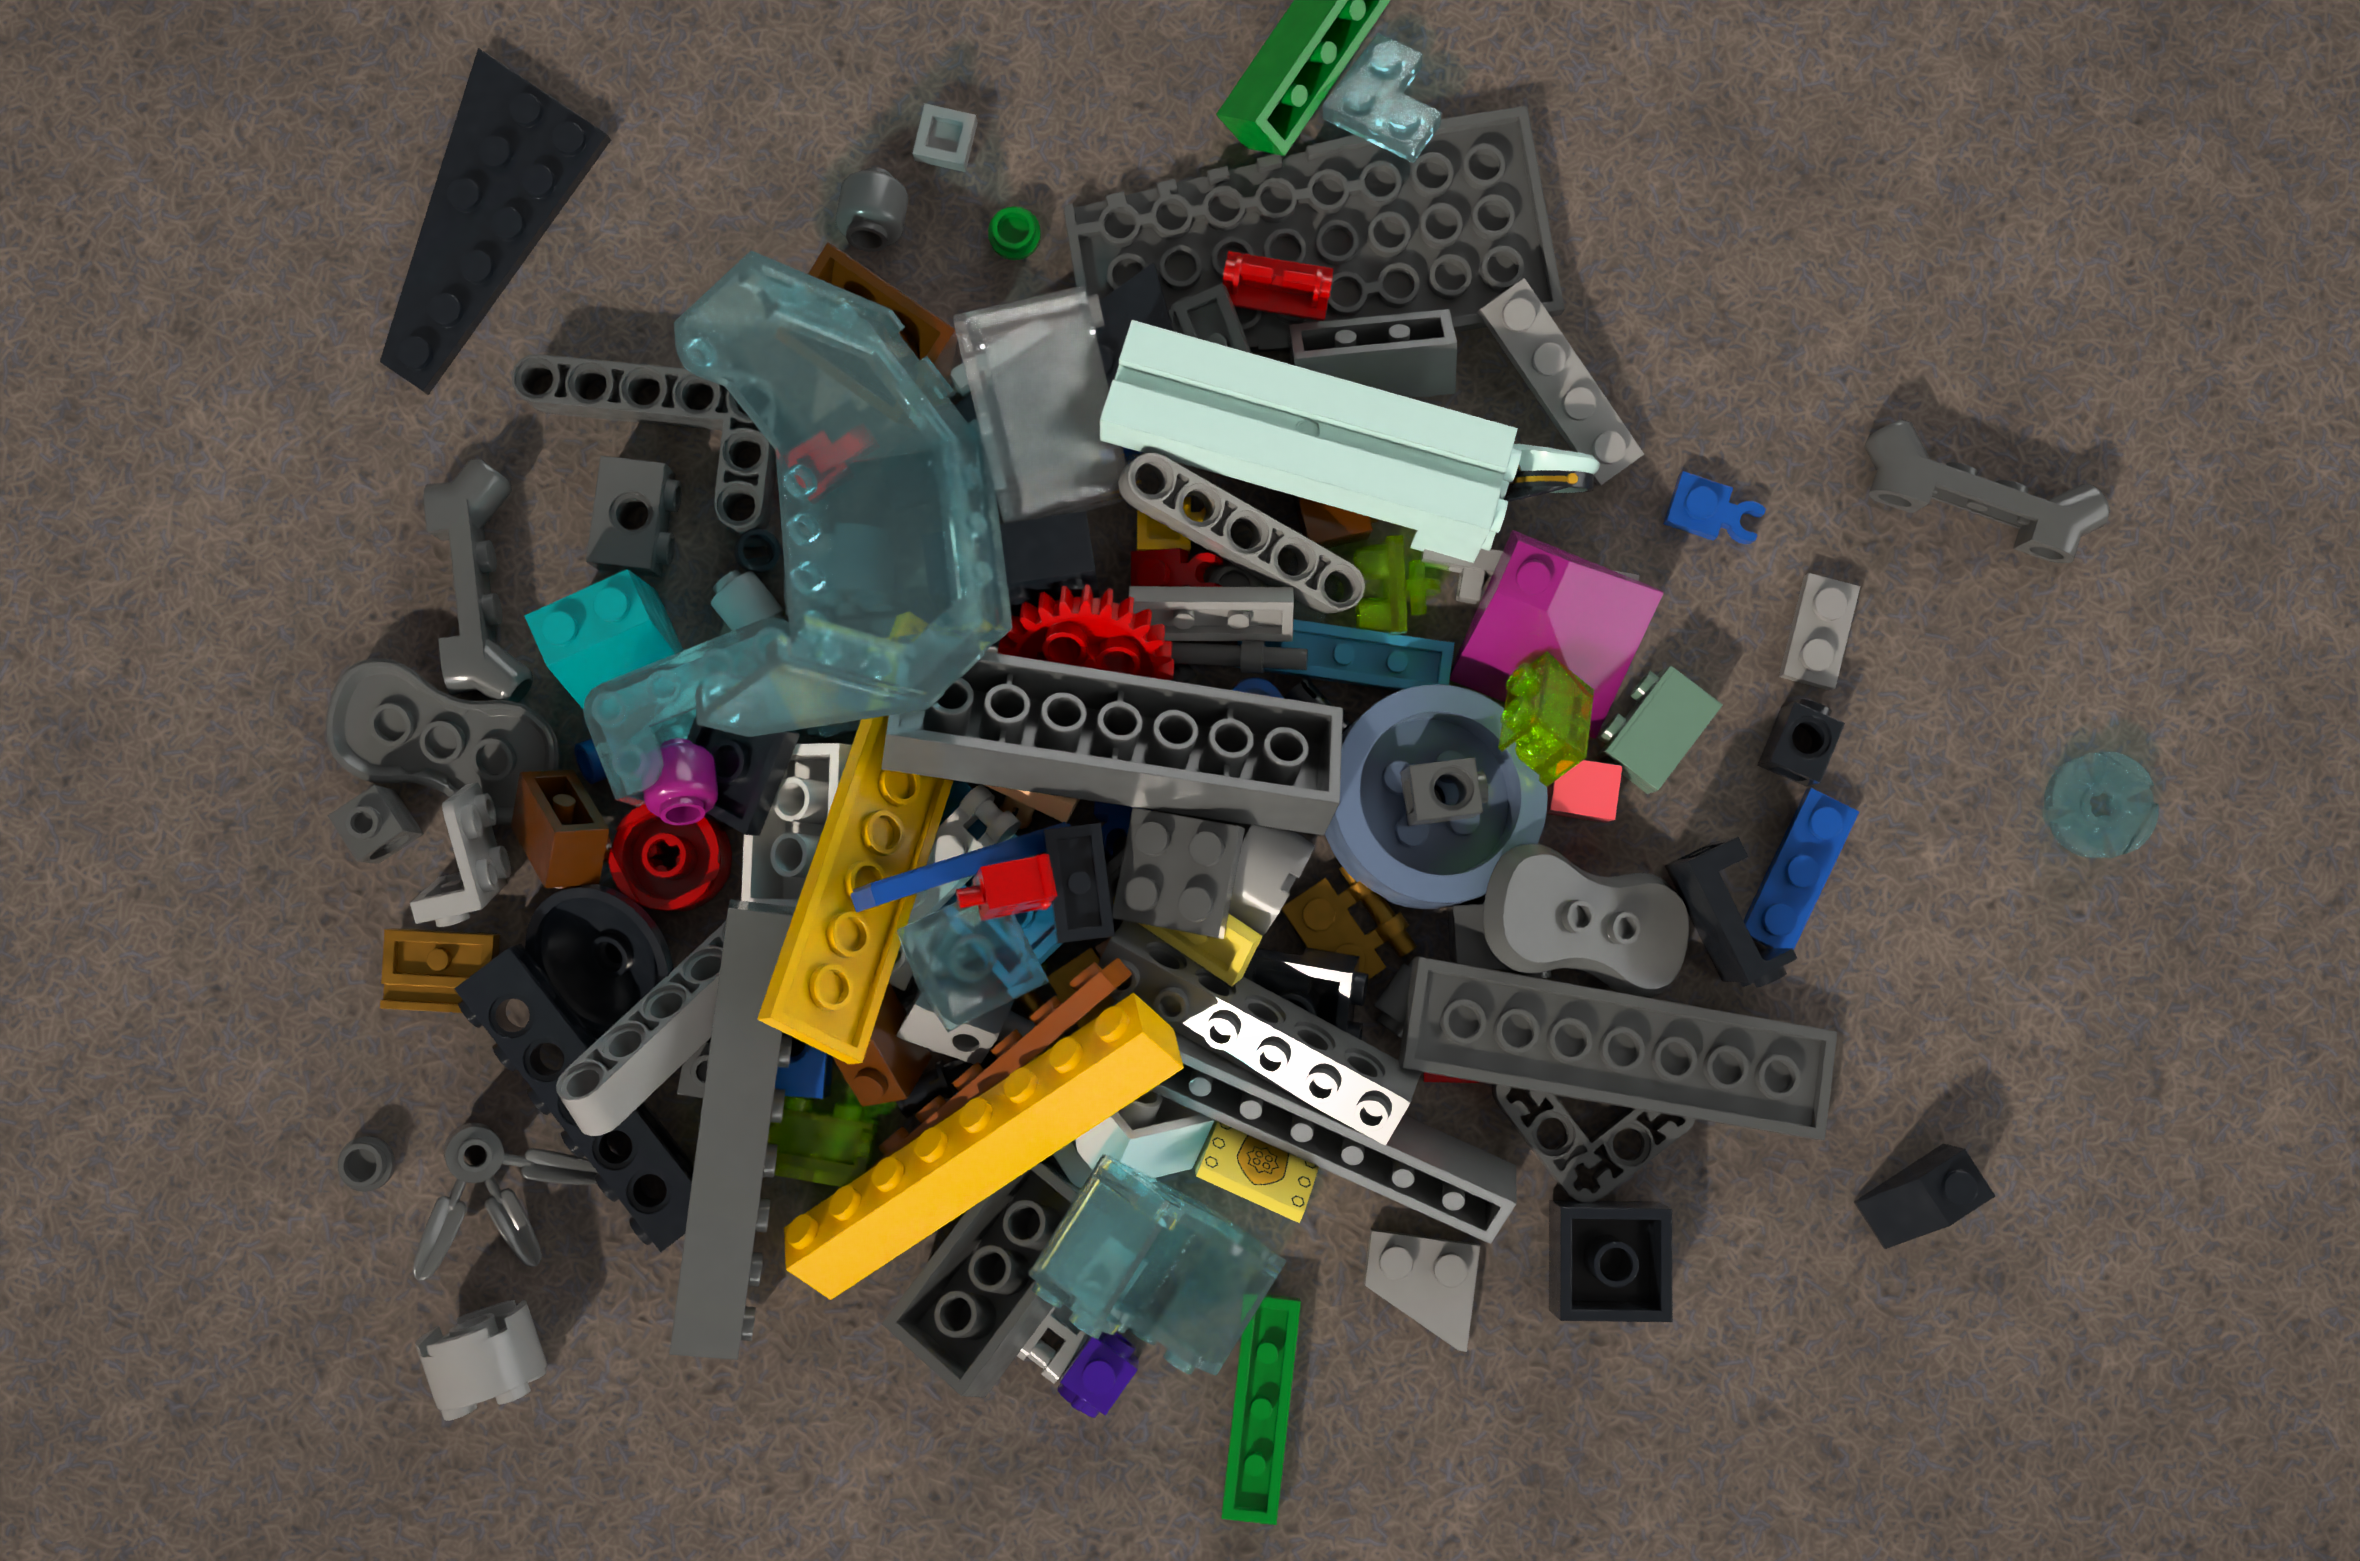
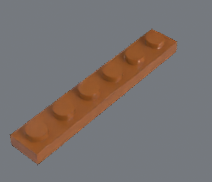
(1017, 1051)

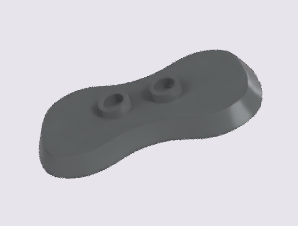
(401, 729)
(1555, 916)

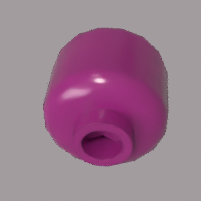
(685, 785)

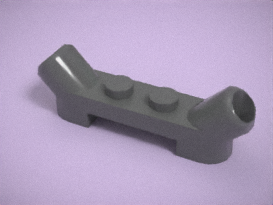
(458, 514)
(2046, 528)

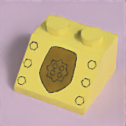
(1256, 1171)

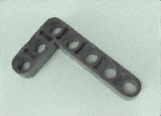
(671, 408)

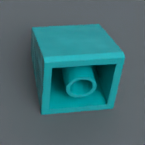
(603, 632)

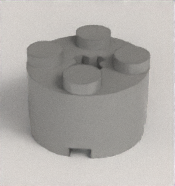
(1265, 873)
(482, 1358)

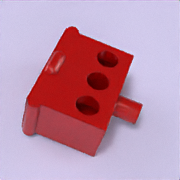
(1011, 888)

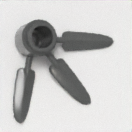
(502, 1205)

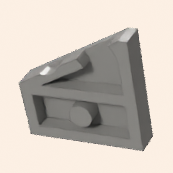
(1425, 1280)

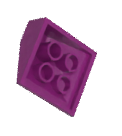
(1558, 606)

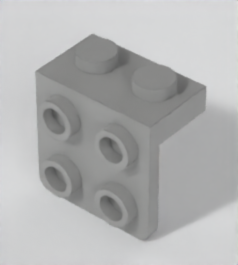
(479, 859)

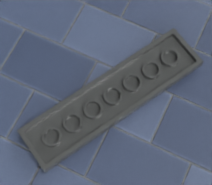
(1617, 1049)

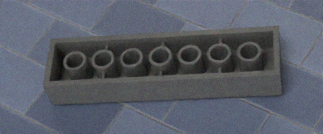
(1128, 743)

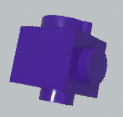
(1099, 1374)

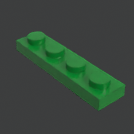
(1261, 1412)

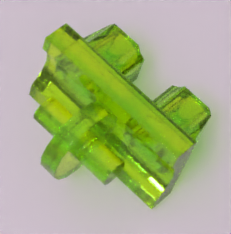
(1388, 564)

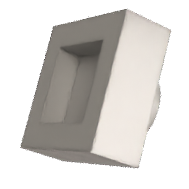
(945, 137)

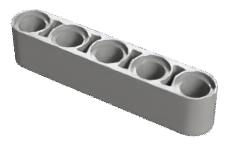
(1215, 534)
(645, 1043)

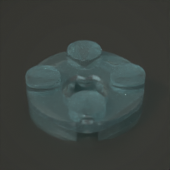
(2130, 798)

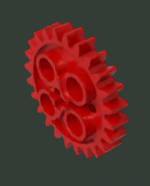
(1090, 635)

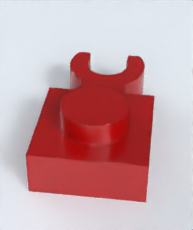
(1171, 568)

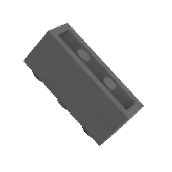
(1392, 353)

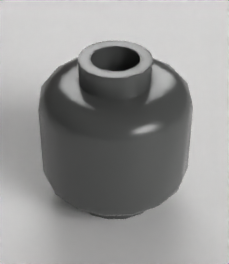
(871, 209)

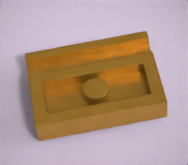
(427, 965)

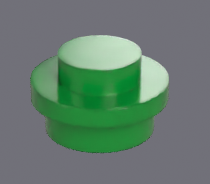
(1014, 233)

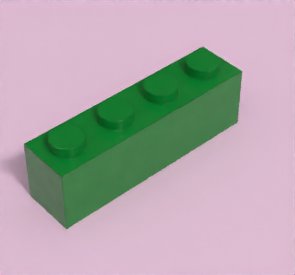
(1296, 71)

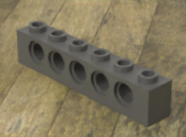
(1265, 1034)

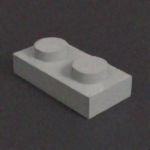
(1819, 631)

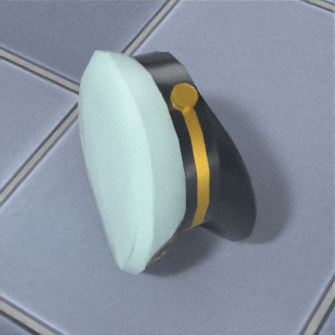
(1551, 471)

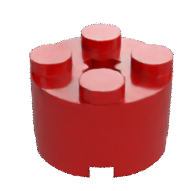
(642, 846)

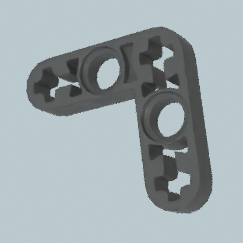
(1577, 1148)

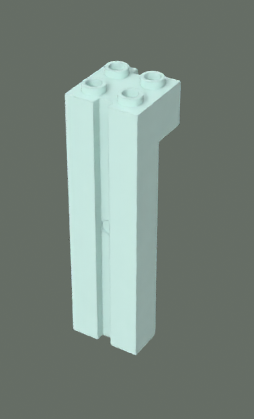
(1314, 437)

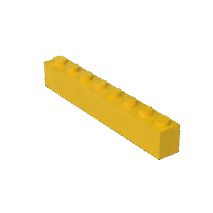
(982, 1146)

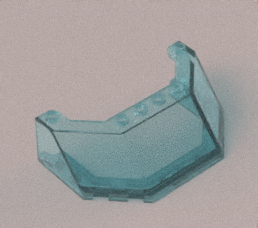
(878, 498)

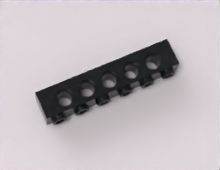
(553, 1021)

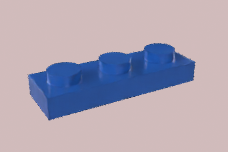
(1799, 870)

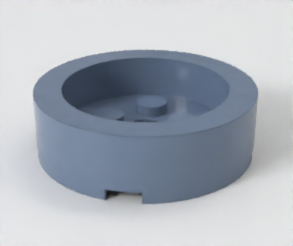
(1434, 861)

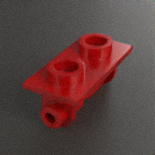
(1278, 285)

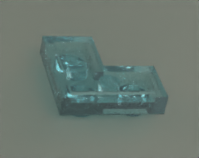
(1373, 102)

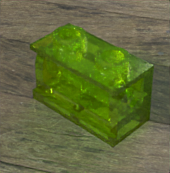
(1547, 717)
(823, 1143)

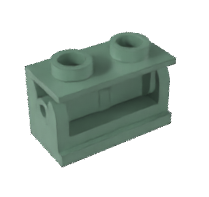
(1658, 728)

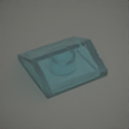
(969, 963)

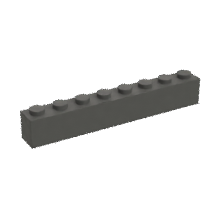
(733, 1142)
(1414, 1168)

